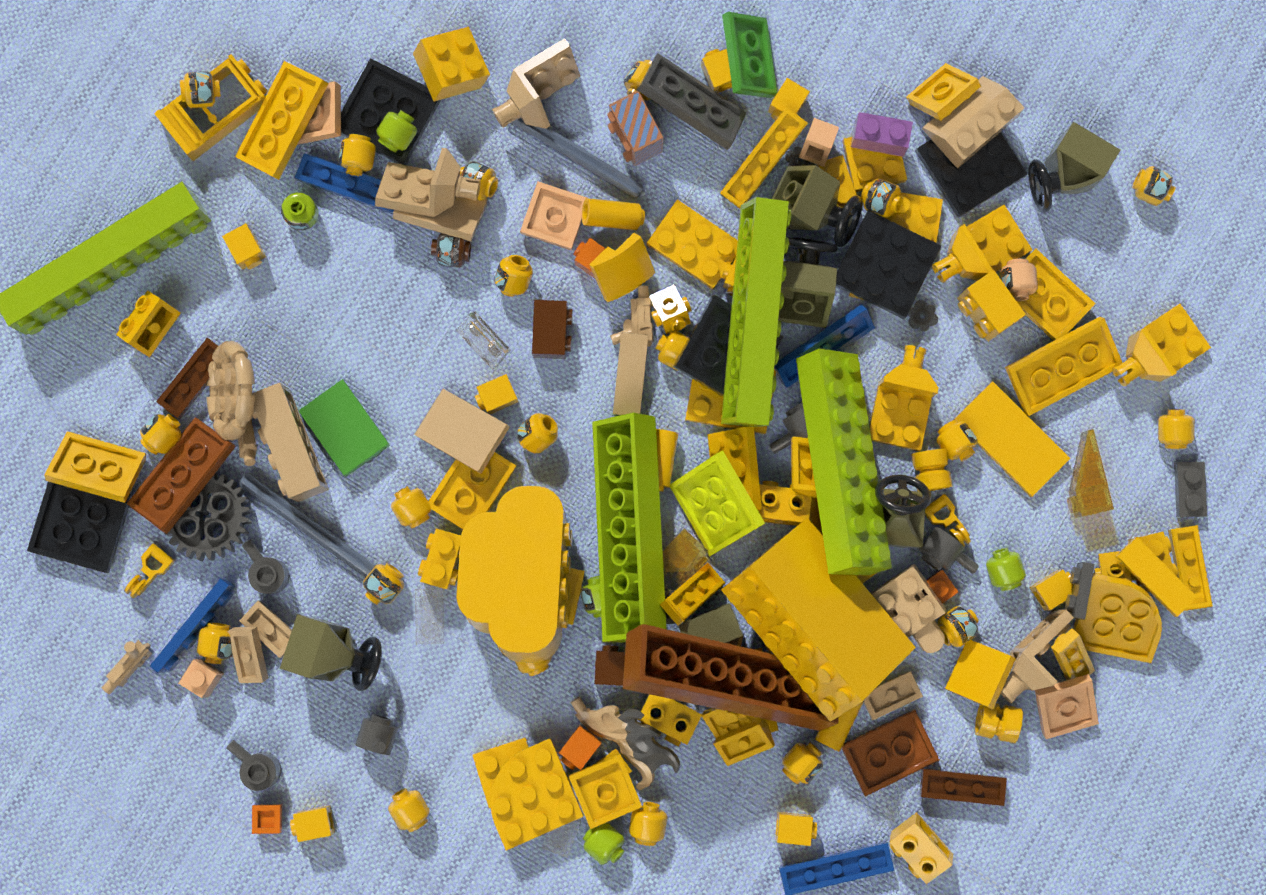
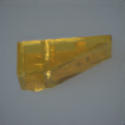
(1088, 484)

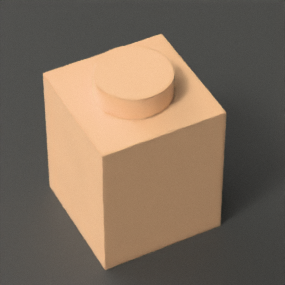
(819, 142)
(201, 678)

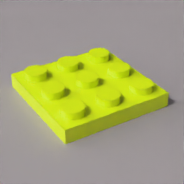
(716, 503)

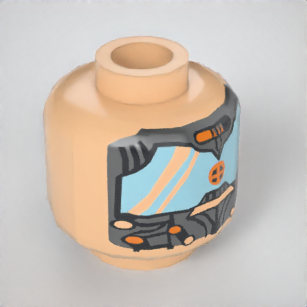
(1020, 278)

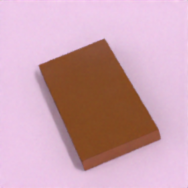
(181, 475)

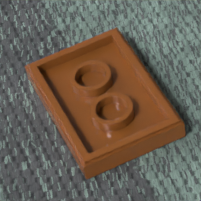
(889, 752)

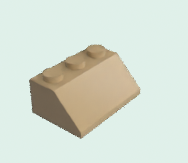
(974, 121)

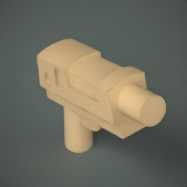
(640, 317)
(248, 446)
(135, 657)

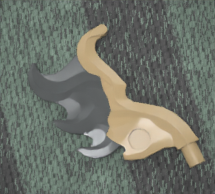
(633, 738)

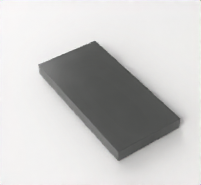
(692, 101)

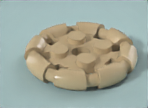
(230, 390)

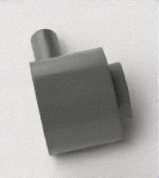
(796, 427)
(942, 550)
(266, 573)
(377, 734)
(257, 770)

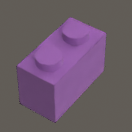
(881, 134)

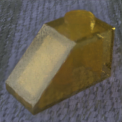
(684, 554)

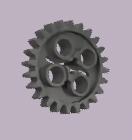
(231, 518)

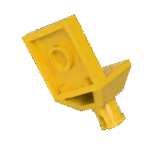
(983, 247)
(1162, 348)
(903, 403)

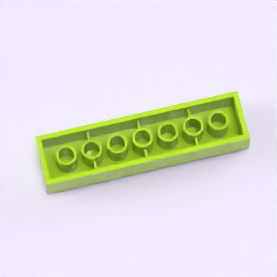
(103, 259)
(755, 313)
(843, 463)
(628, 524)

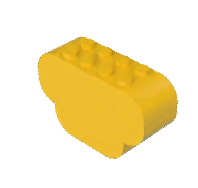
(516, 573)

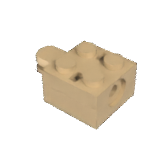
(911, 609)

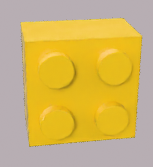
(451, 63)
(990, 306)

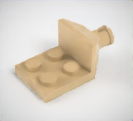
(537, 81)
(425, 190)
(1026, 670)

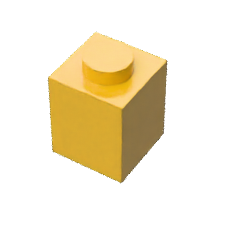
(717, 70)
(789, 95)
(244, 247)
(496, 395)
(1052, 589)
(312, 823)
(795, 828)

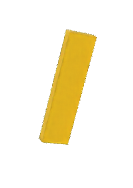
(764, 157)

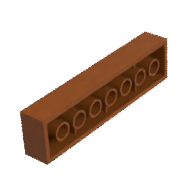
(717, 677)

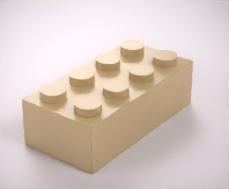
(288, 443)

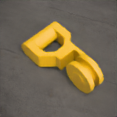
(961, 533)
(138, 586)

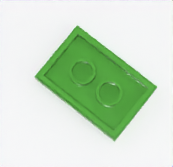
(749, 55)
(344, 428)

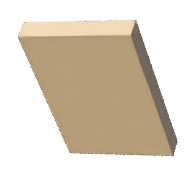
(457, 221)
(462, 431)

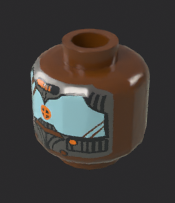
(451, 250)

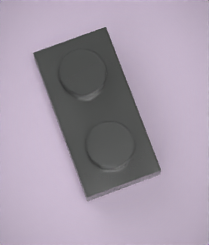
(1190, 489)
(1081, 579)

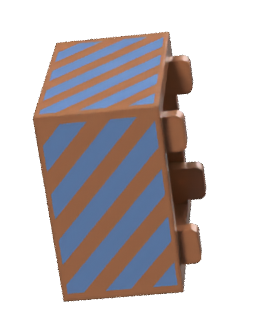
(635, 128)

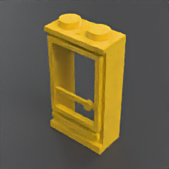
(186, 131)

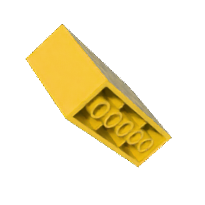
(818, 622)

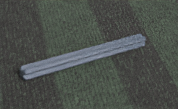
(583, 158)
(306, 524)

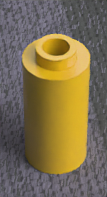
(612, 214)
(666, 452)
(836, 735)

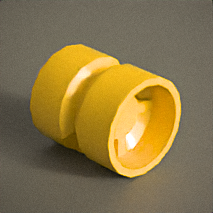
(931, 468)
(1003, 722)

